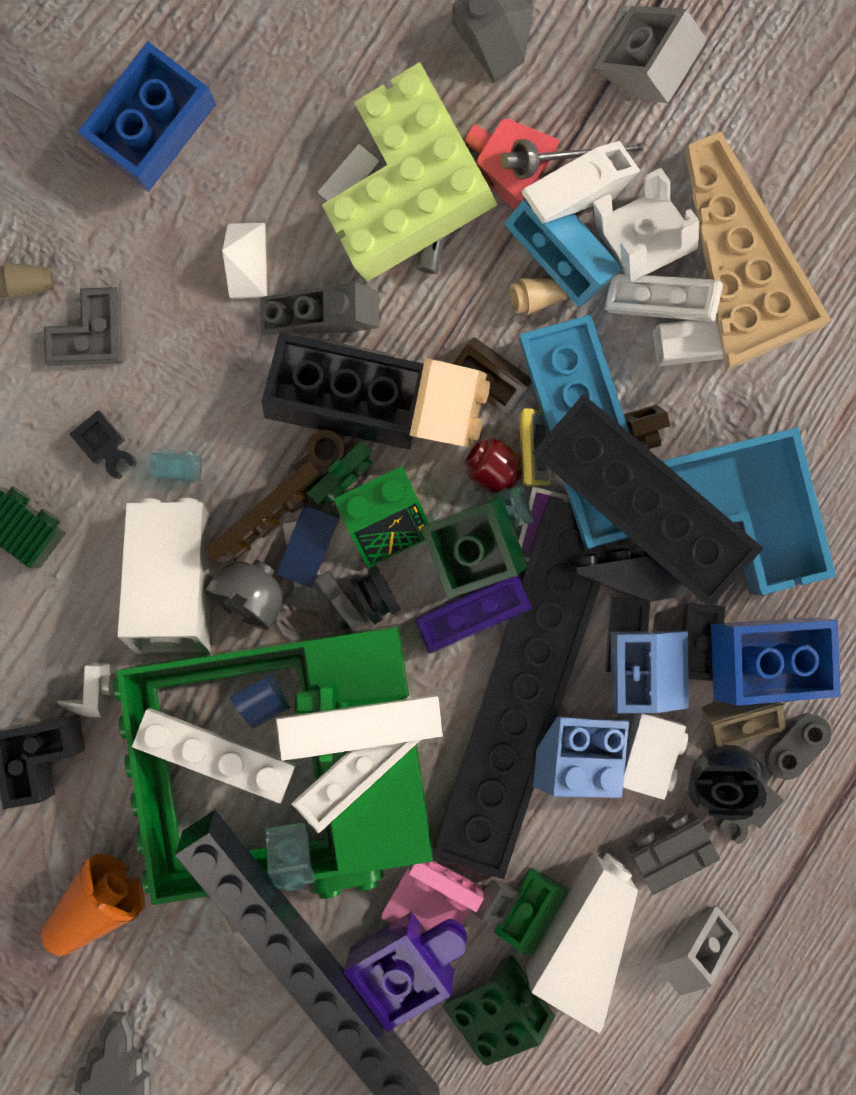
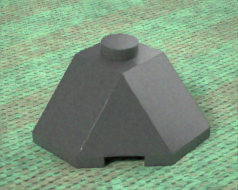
(494, 32)

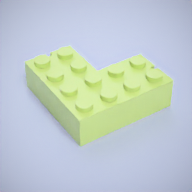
(423, 189)

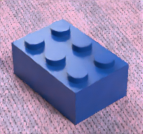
(148, 116)
(775, 660)

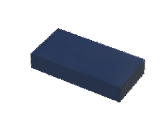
(307, 546)

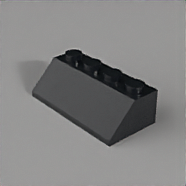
(342, 390)

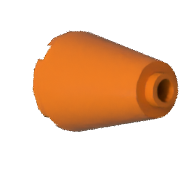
(93, 905)

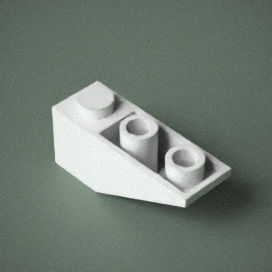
(581, 182)

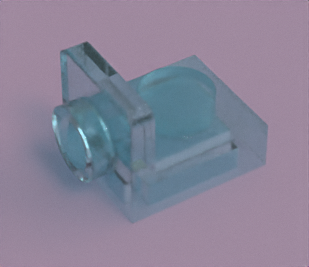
(289, 856)

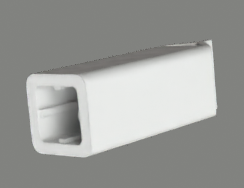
(686, 342)

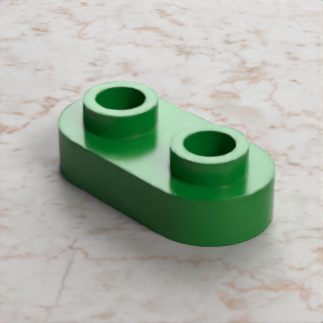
(332, 886)

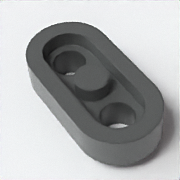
(795, 742)

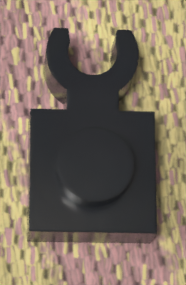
(101, 441)

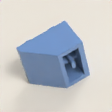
(649, 671)
(582, 758)

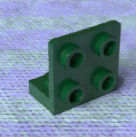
(501, 1014)

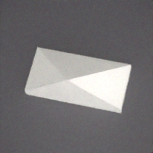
(245, 260)

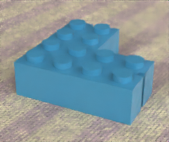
(772, 498)

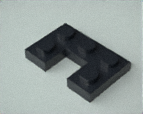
(633, 616)

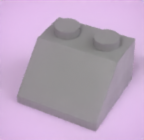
(651, 52)

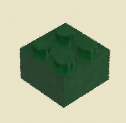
(474, 547)

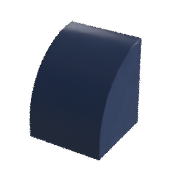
(260, 701)

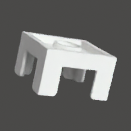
(646, 230)

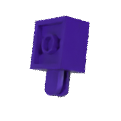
(405, 967)

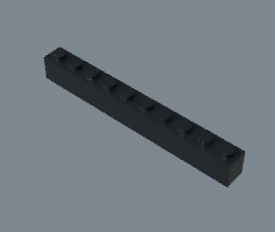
(298, 958)

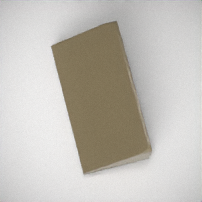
(742, 723)

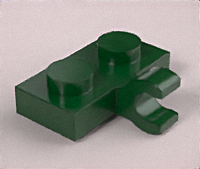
(342, 474)

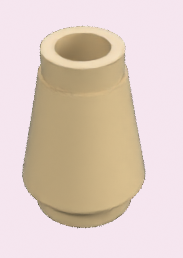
(535, 294)

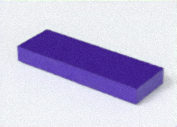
(473, 614)

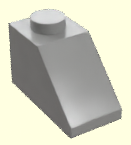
(698, 952)

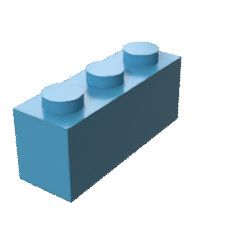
(565, 252)

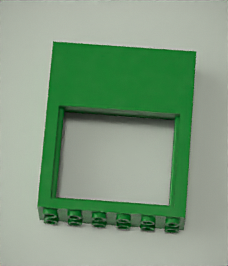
(374, 833)

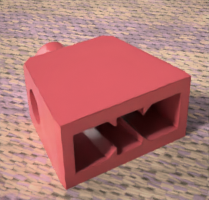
(492, 147)

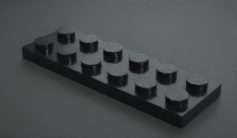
(647, 500)

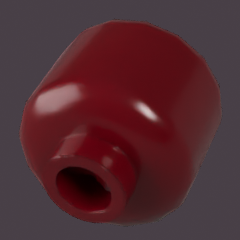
(493, 465)

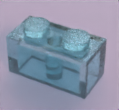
(176, 466)

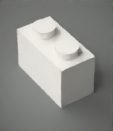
(652, 754)

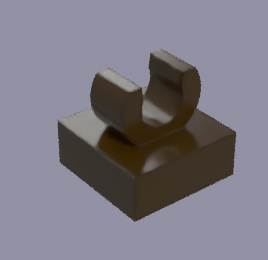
(646, 424)

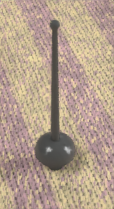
(525, 157)

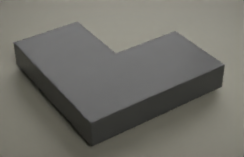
(96, 339)

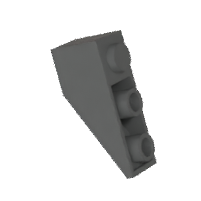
(321, 310)

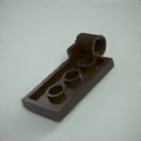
(285, 498)

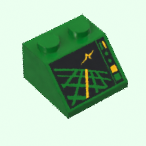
(383, 516)

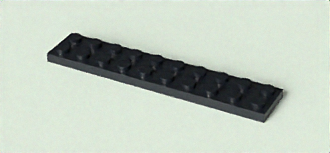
(520, 701)

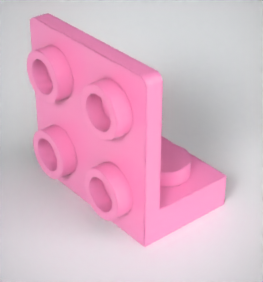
(433, 895)

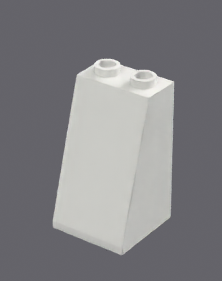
(165, 577)
(585, 942)

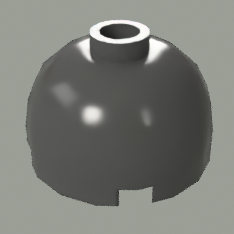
(248, 592)

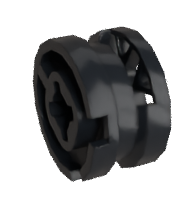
(378, 592)

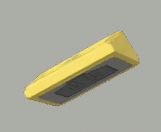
(531, 435)

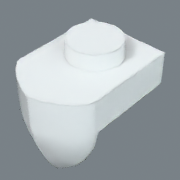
(97, 687)

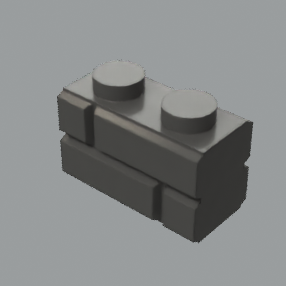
(672, 852)

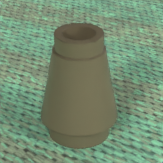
(24, 280)

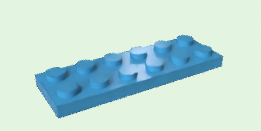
(563, 366)

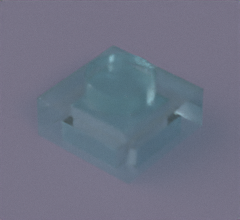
(516, 505)

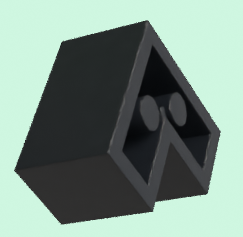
(27, 757)

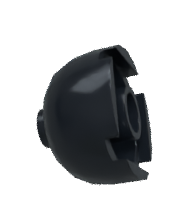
(728, 782)

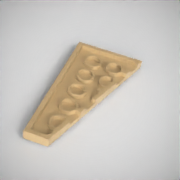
(764, 288)

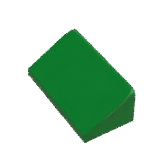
(532, 912)

